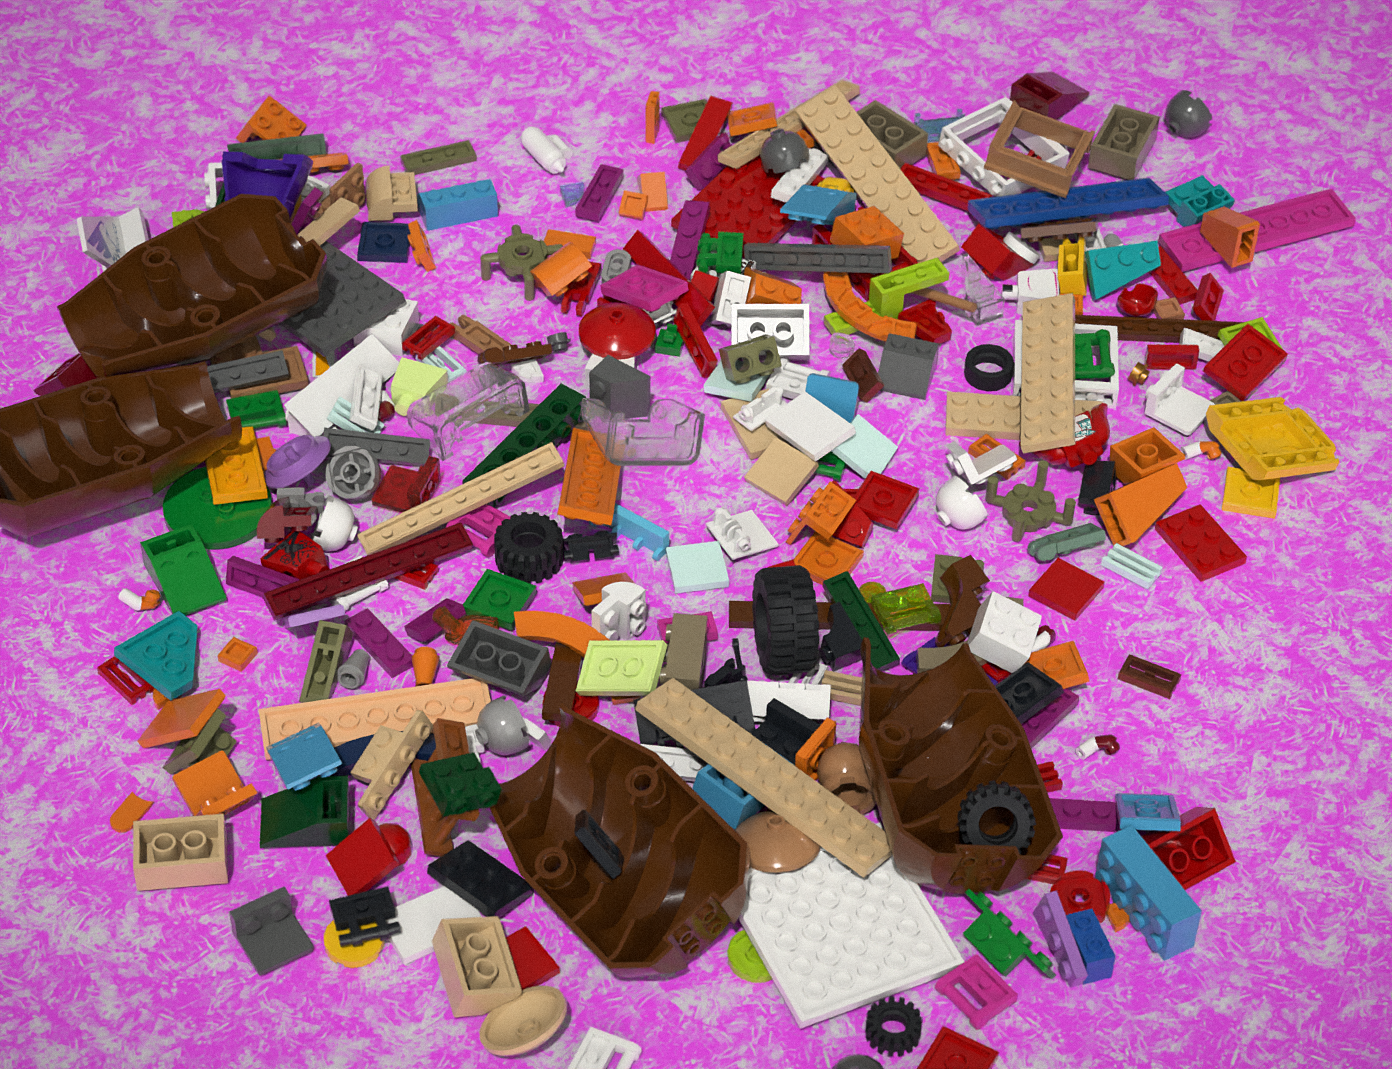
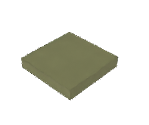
(683, 118)

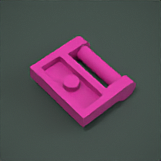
(485, 520)
(983, 985)

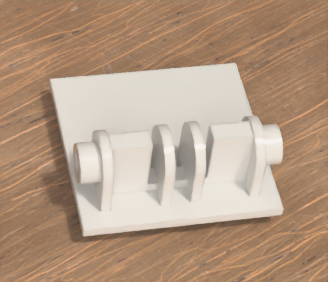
(740, 533)

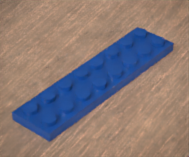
(1080, 202)

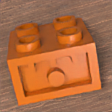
(271, 122)
(824, 513)
(213, 786)

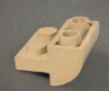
(389, 193)

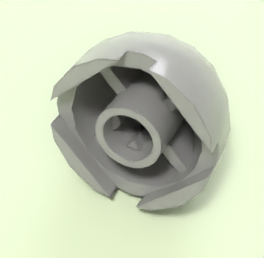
(353, 473)
(501, 727)

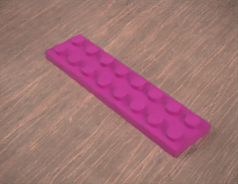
(1279, 225)

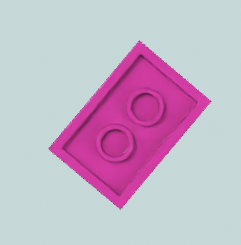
(644, 288)

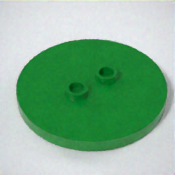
(217, 525)

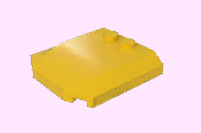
(1271, 438)

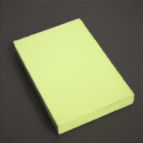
(621, 667)

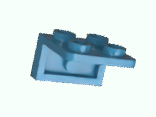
(834, 393)

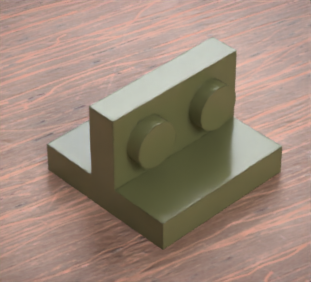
(206, 743)

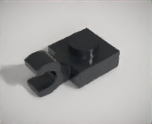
(726, 674)

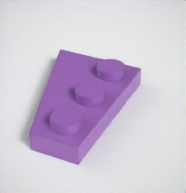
(1059, 937)

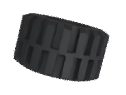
(528, 547)
(992, 796)

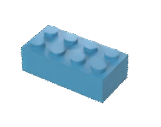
(1148, 893)

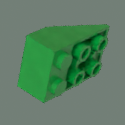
(182, 570)

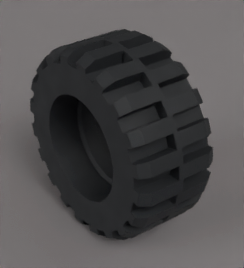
(785, 620)

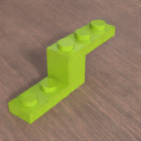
(888, 291)

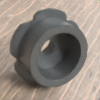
(558, 341)

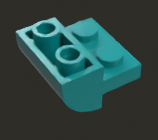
(1197, 197)

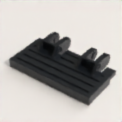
(728, 698)

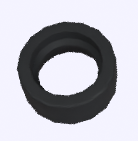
(988, 354)

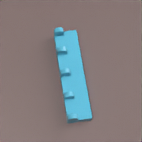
(639, 530)

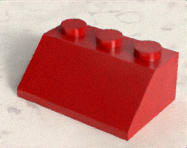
(1196, 849)

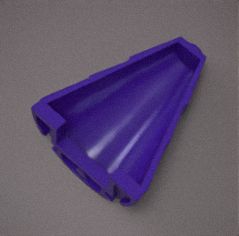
(266, 176)

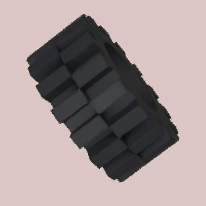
(897, 1012)

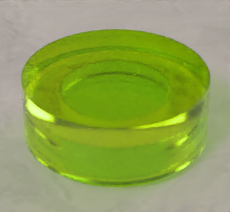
(871, 588)

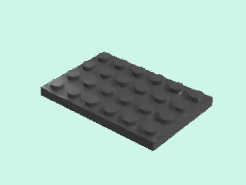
(347, 304)

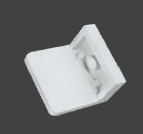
(1175, 404)
(980, 468)

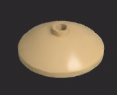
(524, 1021)

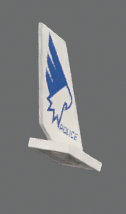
(111, 237)

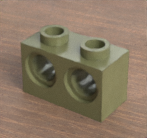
(749, 352)

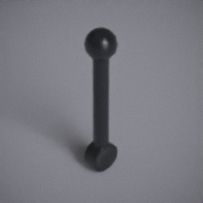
(735, 645)

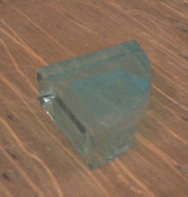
(572, 193)

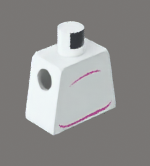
(1032, 286)

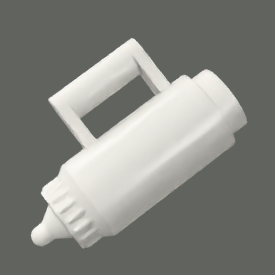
(546, 149)

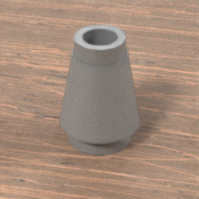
(353, 670)

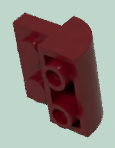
(281, 518)

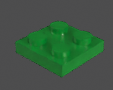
(499, 597)

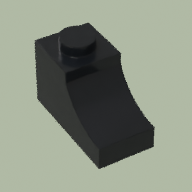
(843, 642)

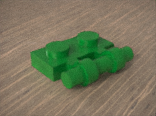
(728, 255)

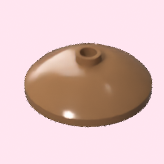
(776, 843)

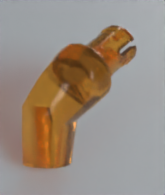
(456, 628)

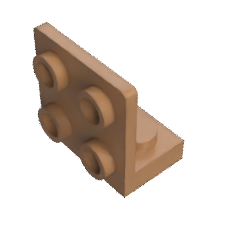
(349, 187)

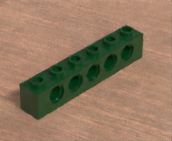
(545, 424)

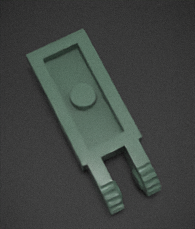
(1066, 540)

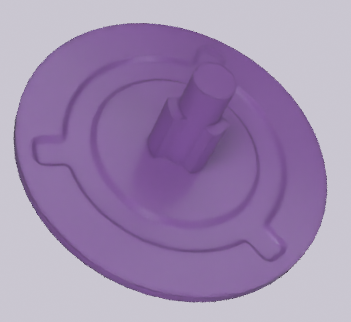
(296, 461)

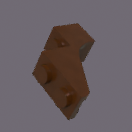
(965, 585)

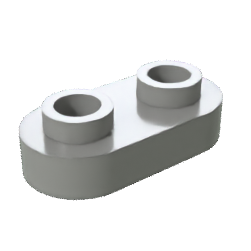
(615, 263)

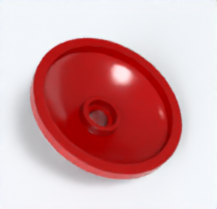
(617, 331)

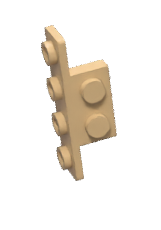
(387, 760)

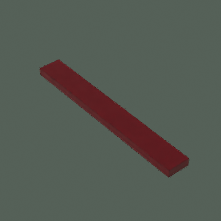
(367, 571)

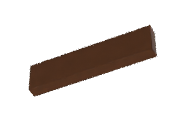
(561, 681)

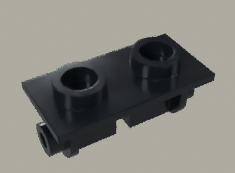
(601, 543)

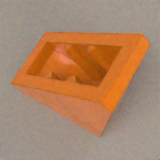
(655, 187)

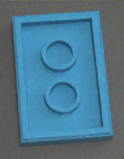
(1147, 812)

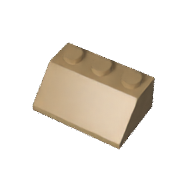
(475, 965)

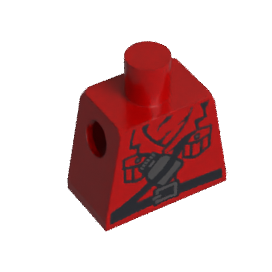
(296, 556)

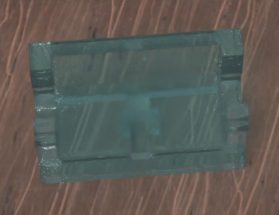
(935, 126)

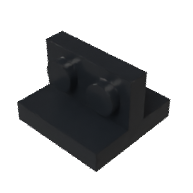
(785, 729)

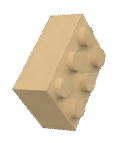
(180, 852)

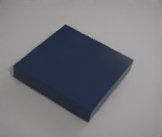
(384, 242)

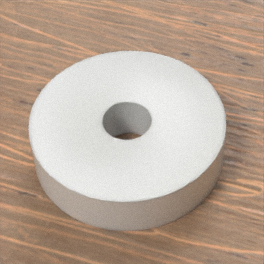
(1021, 247)

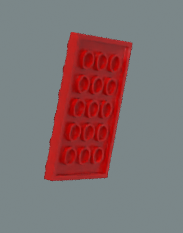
(743, 204)

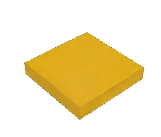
(1250, 495)

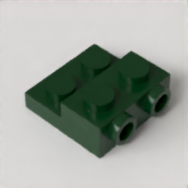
(460, 784)

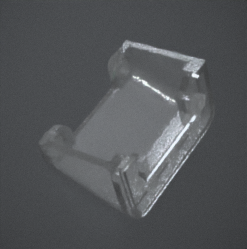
(465, 402)
(665, 439)

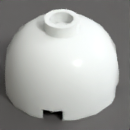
(959, 506)
(334, 525)

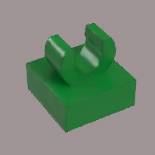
(669, 341)

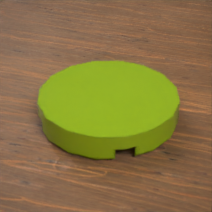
(745, 960)

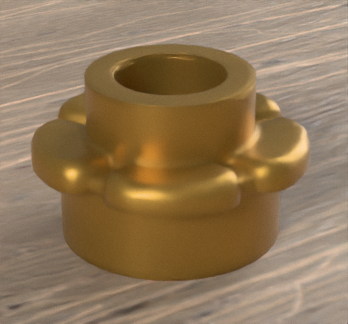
(1139, 374)

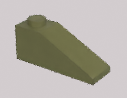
(327, 655)

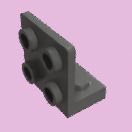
(269, 931)

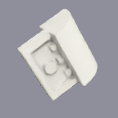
(621, 611)

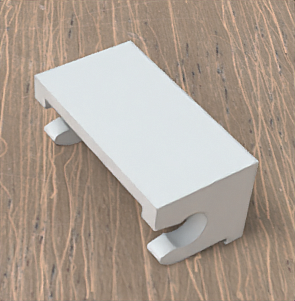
(731, 290)

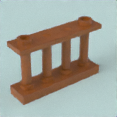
(436, 829)

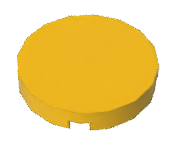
(349, 955)

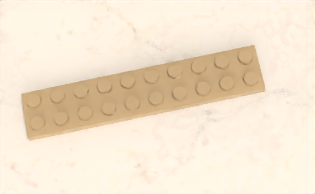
(875, 174)
(767, 776)

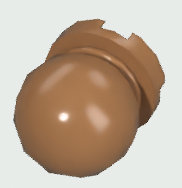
(845, 775)

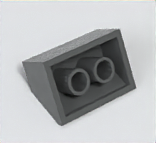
(501, 659)

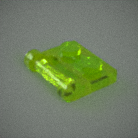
(905, 608)

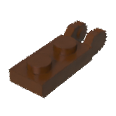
(512, 354)

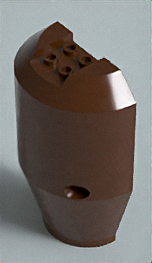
(196, 289)
(105, 445)
(928, 745)
(679, 857)

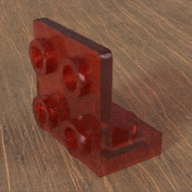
(408, 488)

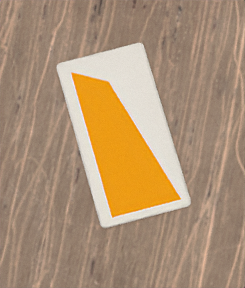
(322, 363)

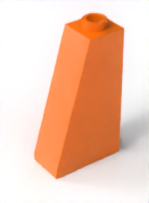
(1139, 504)

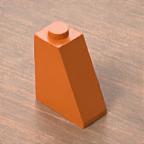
(1231, 235)

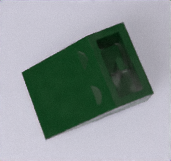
(307, 816)

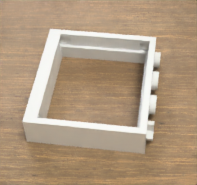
(952, 144)
(1083, 389)

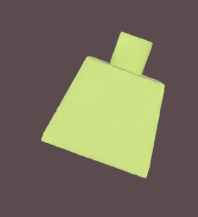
(413, 382)

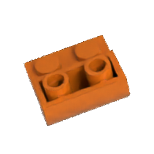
(560, 269)

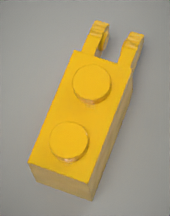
(1072, 267)

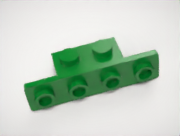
(997, 941)

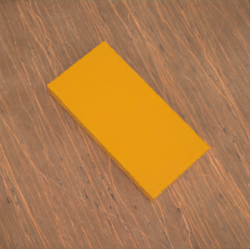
(237, 472)

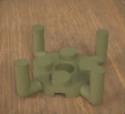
(517, 264)
(1034, 497)

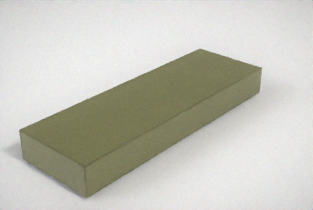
(438, 157)

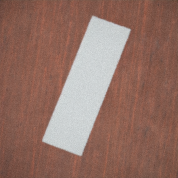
(317, 399)

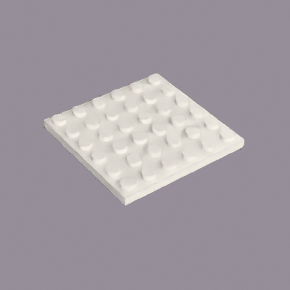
(842, 936)

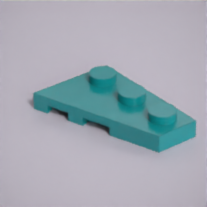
(1119, 265)

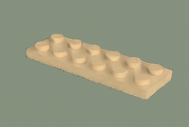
(990, 414)

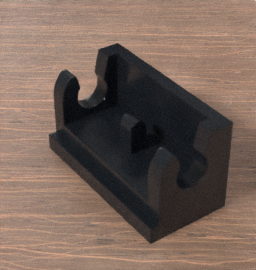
(1097, 481)

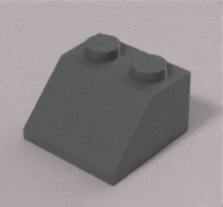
(908, 366)
(620, 387)

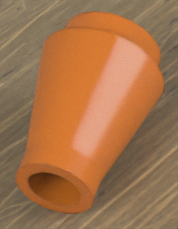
(425, 665)

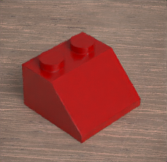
(994, 254)

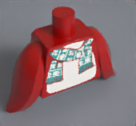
(1090, 435)

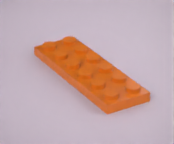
(588, 482)

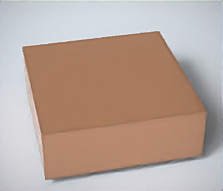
(1168, 309)

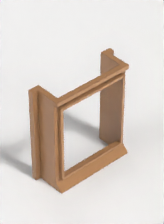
(1030, 169)

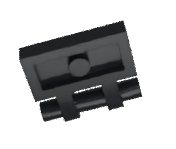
(362, 909)

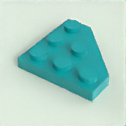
(163, 654)

